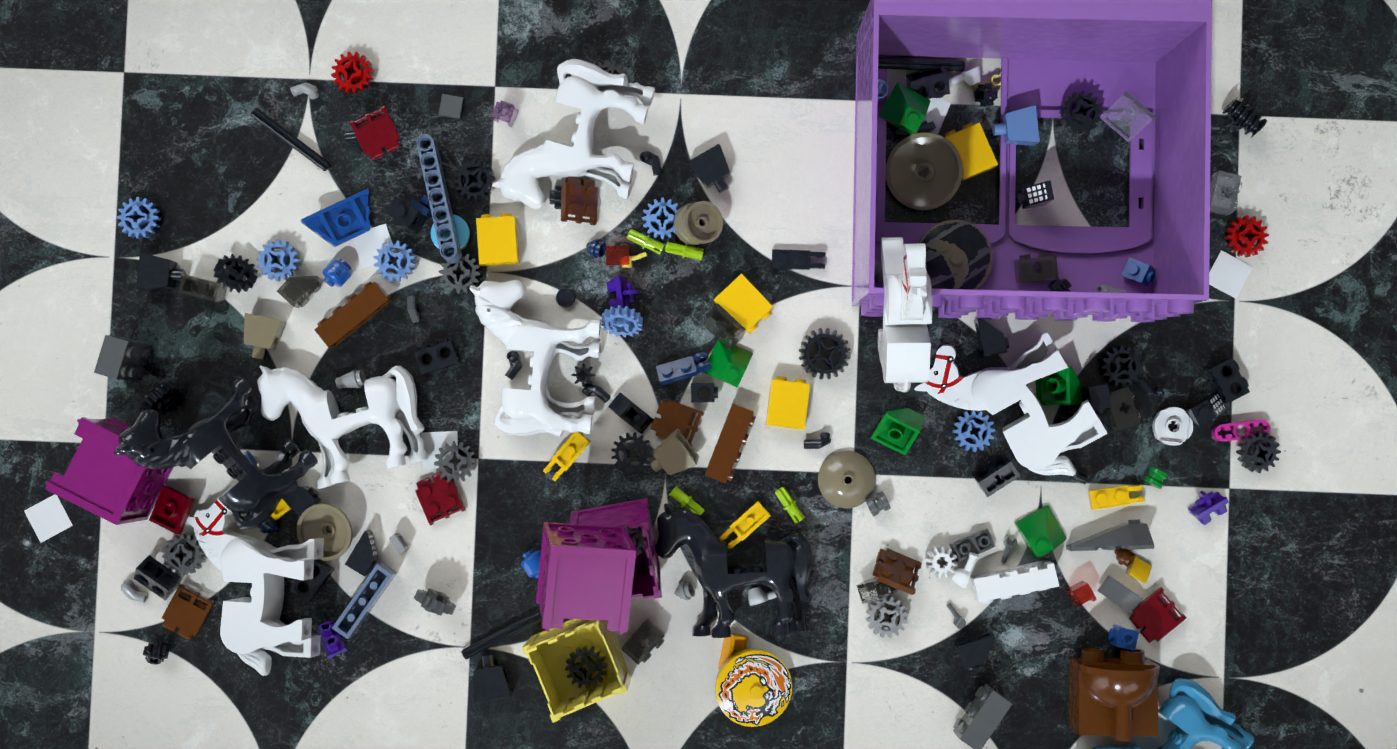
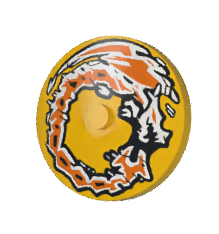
(753, 687)

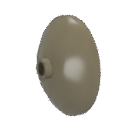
(832, 477)
(315, 523)

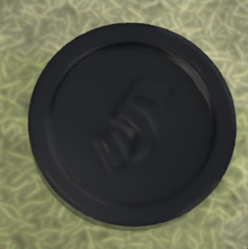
(565, 298)

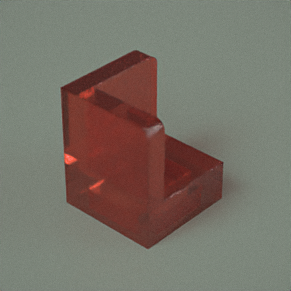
(617, 255)
(1080, 593)

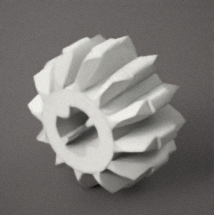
(935, 568)

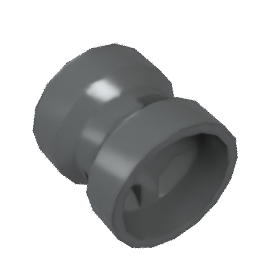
(877, 503)

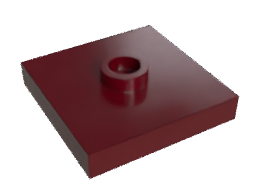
(171, 509)

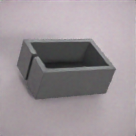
(122, 358)
(981, 717)

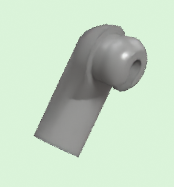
(306, 88)
(128, 590)

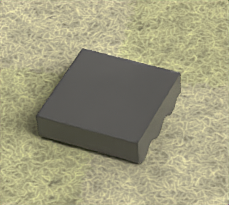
(451, 106)

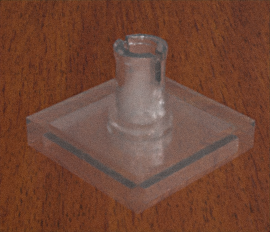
(1127, 116)

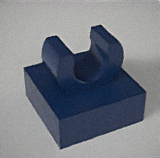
(423, 206)

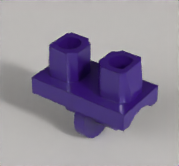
(623, 290)
(1207, 504)
(331, 640)

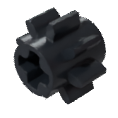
(985, 94)
(555, 197)
(1060, 285)
(580, 370)
(156, 652)

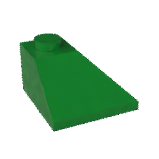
(905, 109)
(728, 364)
(1059, 388)
(898, 429)
(1041, 531)

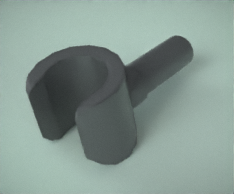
(1007, 548)
(959, 622)

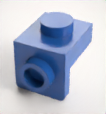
(1139, 272)
(1123, 637)

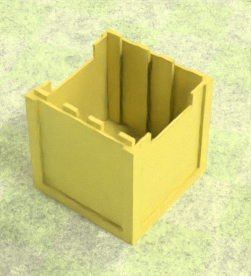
(549, 654)

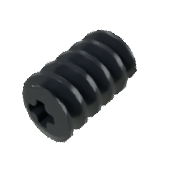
(1245, 116)

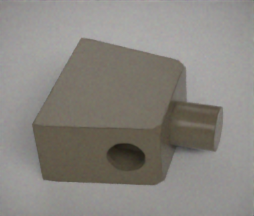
(262, 333)
(674, 454)

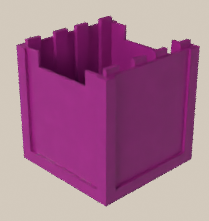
(107, 482)
(632, 514)
(585, 575)

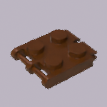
(580, 199)
(676, 417)
(897, 570)
(186, 612)

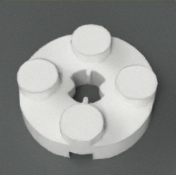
(1161, 429)

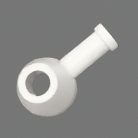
(970, 76)
(962, 576)
(758, 596)

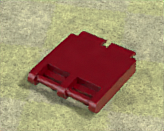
(376, 133)
(438, 497)
(1156, 616)

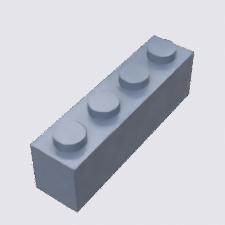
(364, 600)

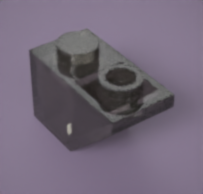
(299, 289)
(874, 590)

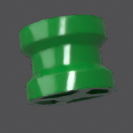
(1155, 477)

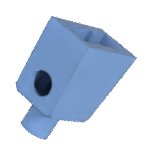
(1019, 127)

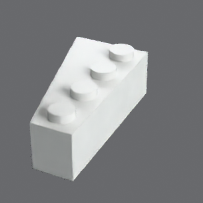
(1014, 581)

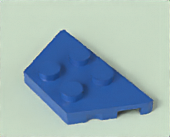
(341, 220)

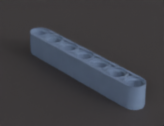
(433, 192)

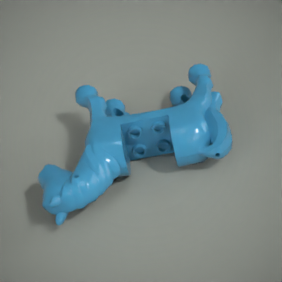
(1197, 720)

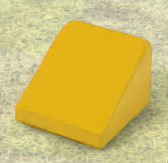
(1139, 570)

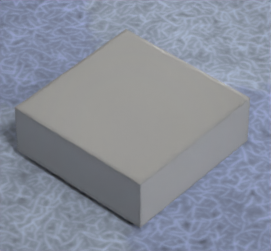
(399, 543)

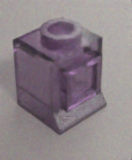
(505, 112)

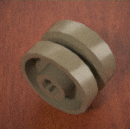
(698, 223)

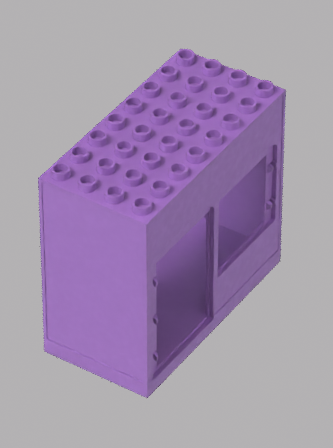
(1047, 53)

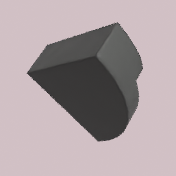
(411, 307)

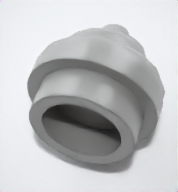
(685, 590)

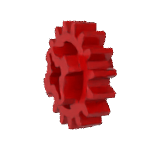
(351, 80)
(1243, 244)

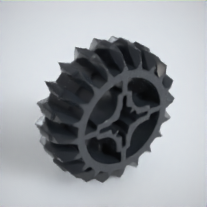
(839, 346)

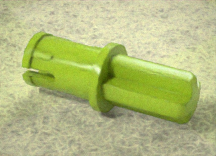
(645, 241)
(684, 250)
(686, 501)
(789, 504)

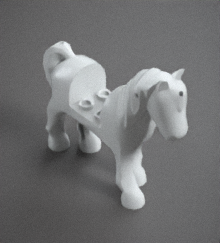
(591, 91)
(390, 405)
(535, 409)

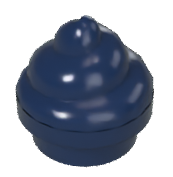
(596, 248)
(269, 526)

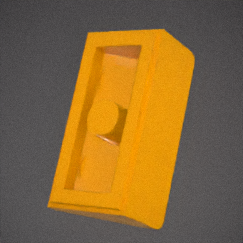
(731, 646)

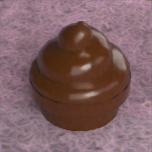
(1124, 556)

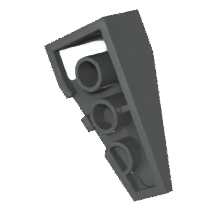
(1128, 536)

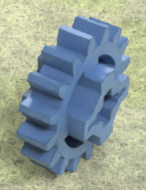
(653, 218)
(143, 225)
(401, 256)
(272, 265)
(621, 321)
(977, 439)

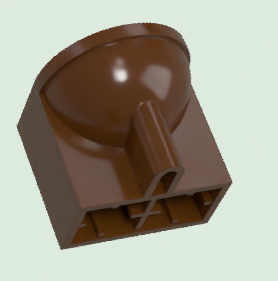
(1113, 694)

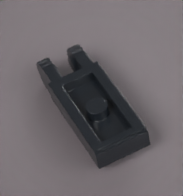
(795, 259)

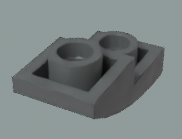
(974, 543)
(1119, 594)

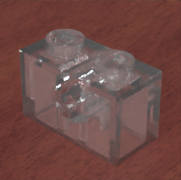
(1231, 185)

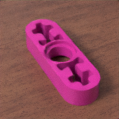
(1227, 437)

